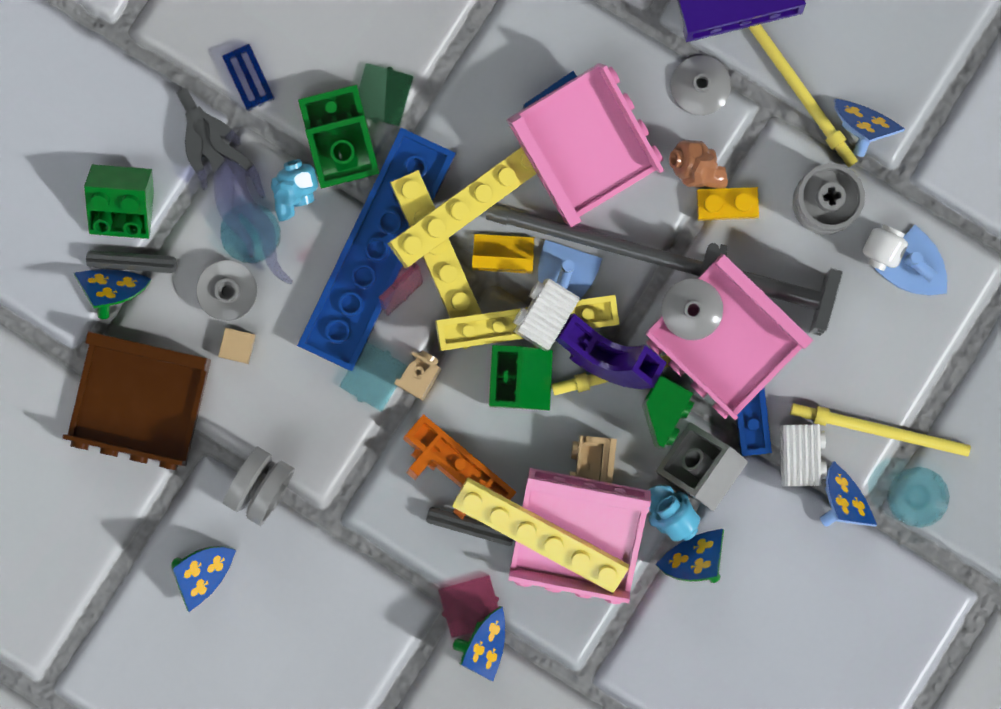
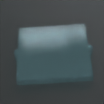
(374, 377)

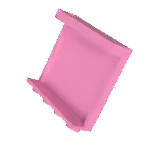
(585, 142)
(744, 349)
(593, 510)

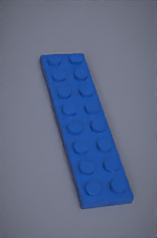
(367, 263)

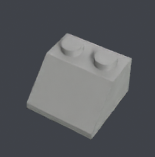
(702, 466)

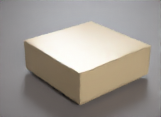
(237, 345)

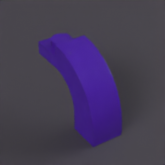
(619, 364)

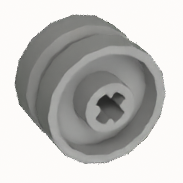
(841, 186)
(255, 484)

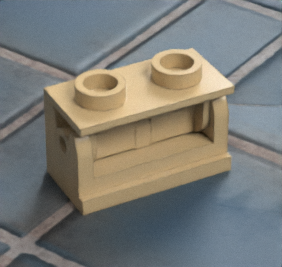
(419, 375)
(594, 458)

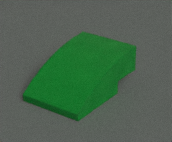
(338, 136)

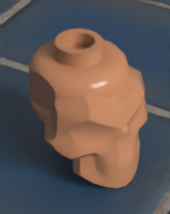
(697, 165)

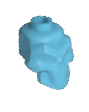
(293, 188)
(673, 513)

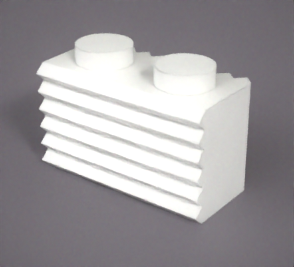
(545, 314)
(802, 455)

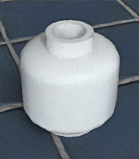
(885, 247)

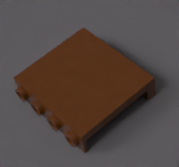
(138, 401)

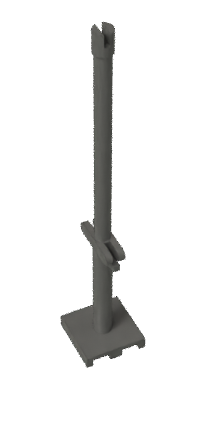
(821, 300)

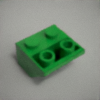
(119, 201)
(520, 378)
(664, 408)

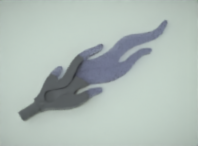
(229, 170)

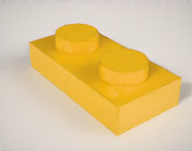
(727, 204)

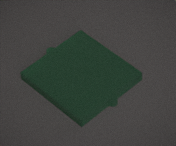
(384, 94)

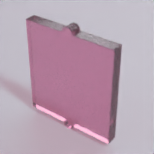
(401, 289)
(467, 604)

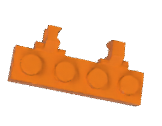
(440, 451)

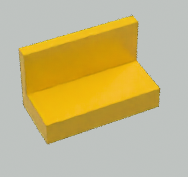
(503, 253)

